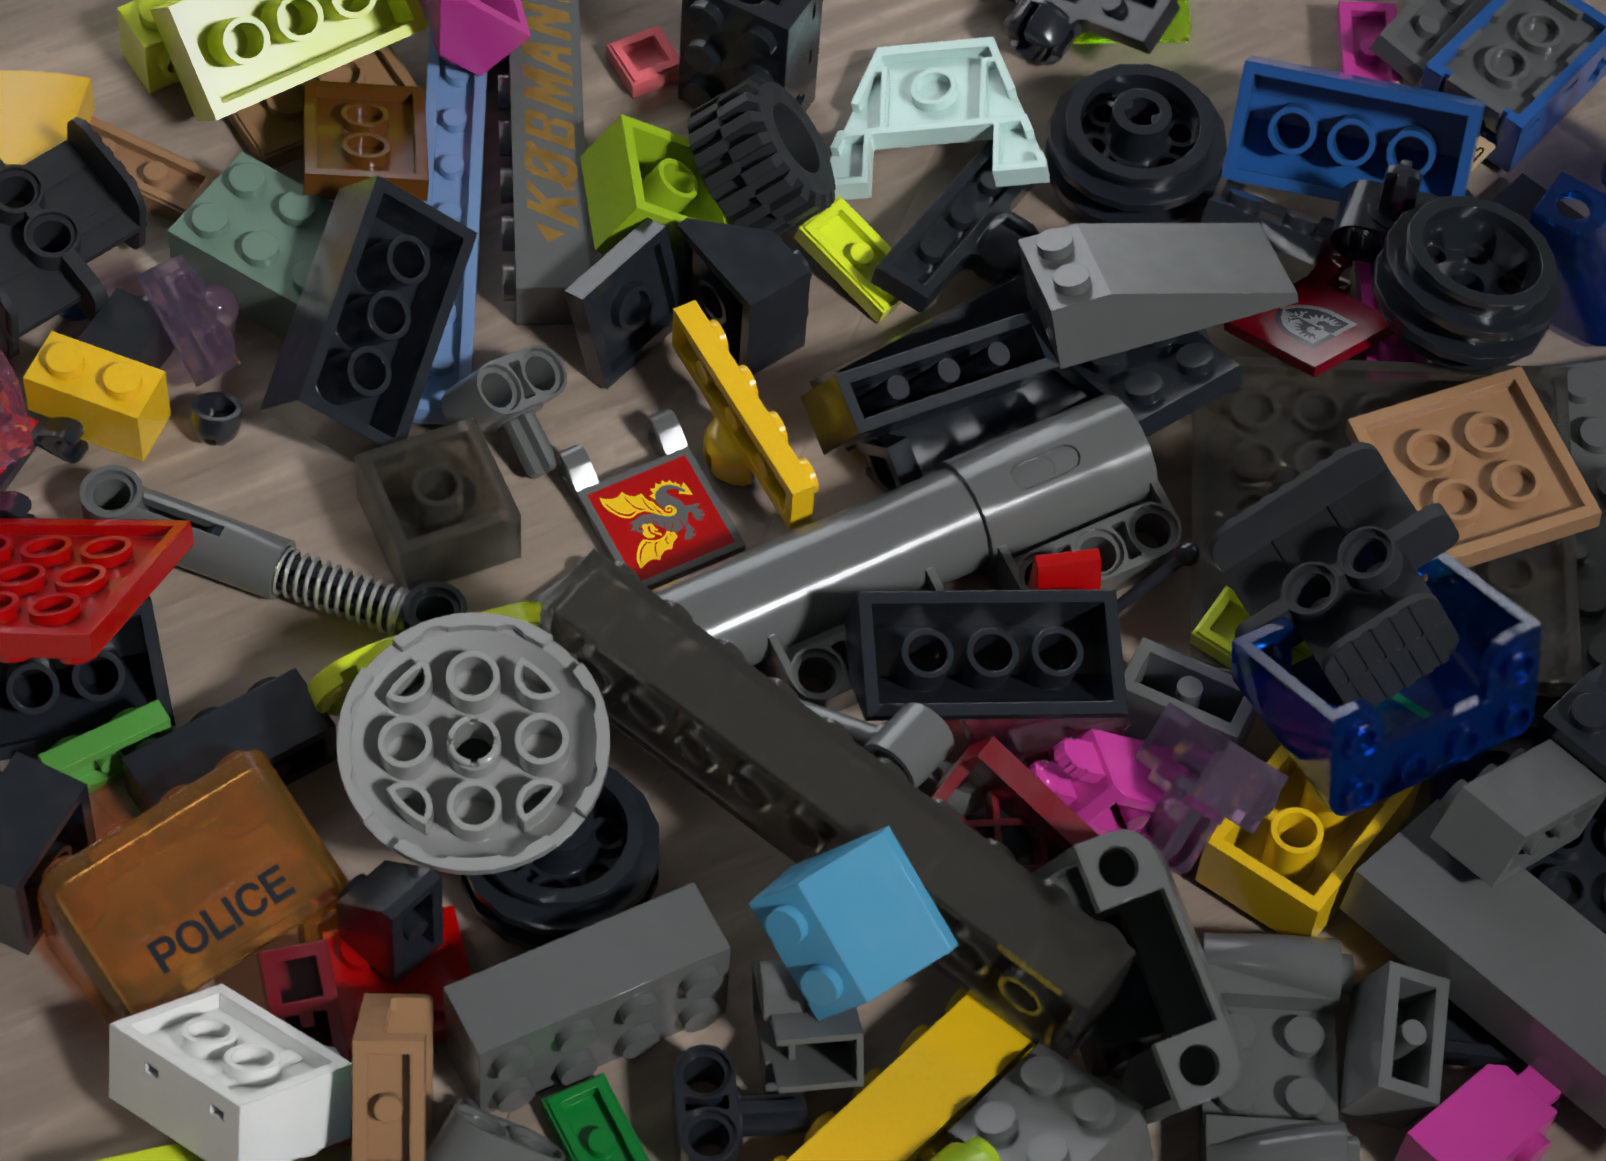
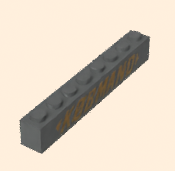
(546, 169)

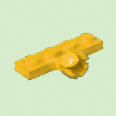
(742, 433)

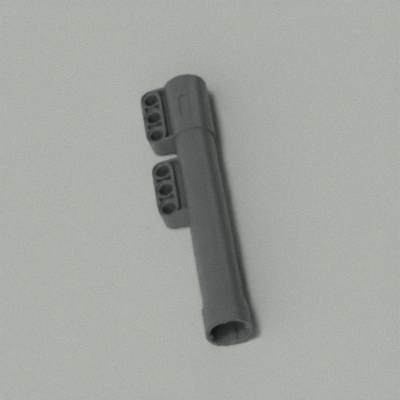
(1035, 492)

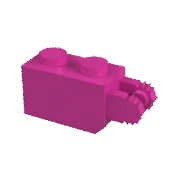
(1101, 780)
(1488, 1120)

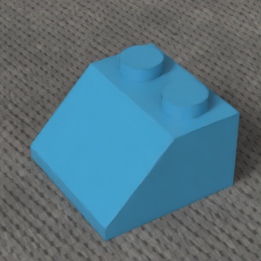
(852, 923)

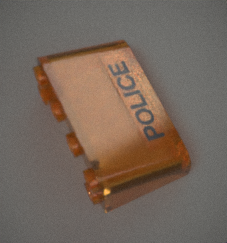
(189, 889)

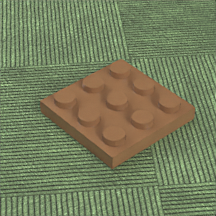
(1488, 461)

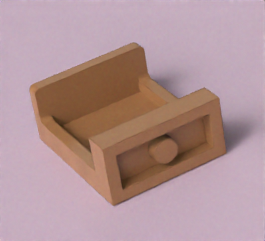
(392, 1077)

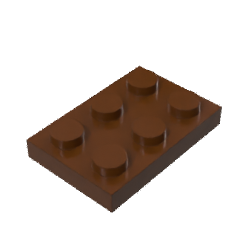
(361, 134)

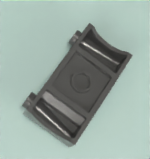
(1283, 1010)

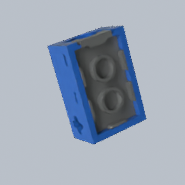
(1526, 64)

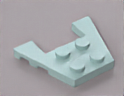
(933, 98)

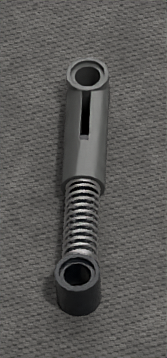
(266, 561)

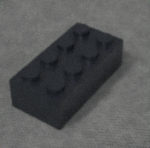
(369, 319)

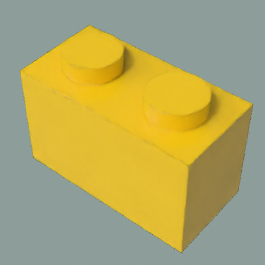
(111, 395)

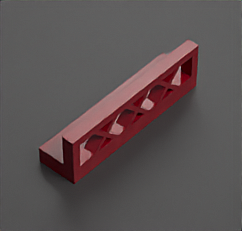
(1021, 796)

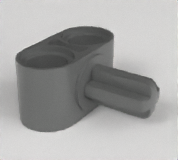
(507, 397)
(481, 1136)

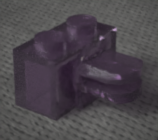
(1204, 784)

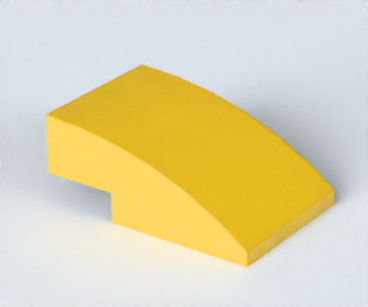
(37, 111)

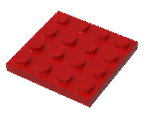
(79, 581)

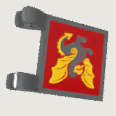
(657, 515)

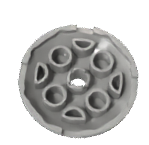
(461, 683)

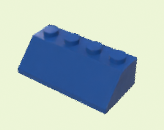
(1325, 128)

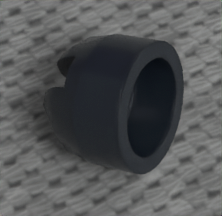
(216, 417)

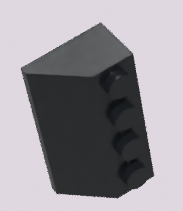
(987, 653)
(57, 700)

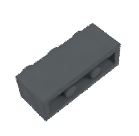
(1518, 811)

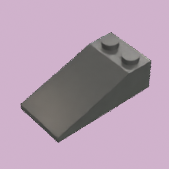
(1147, 282)

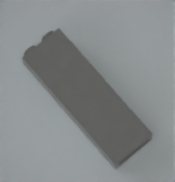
(1511, 953)

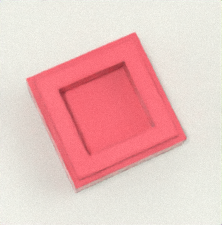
(644, 61)

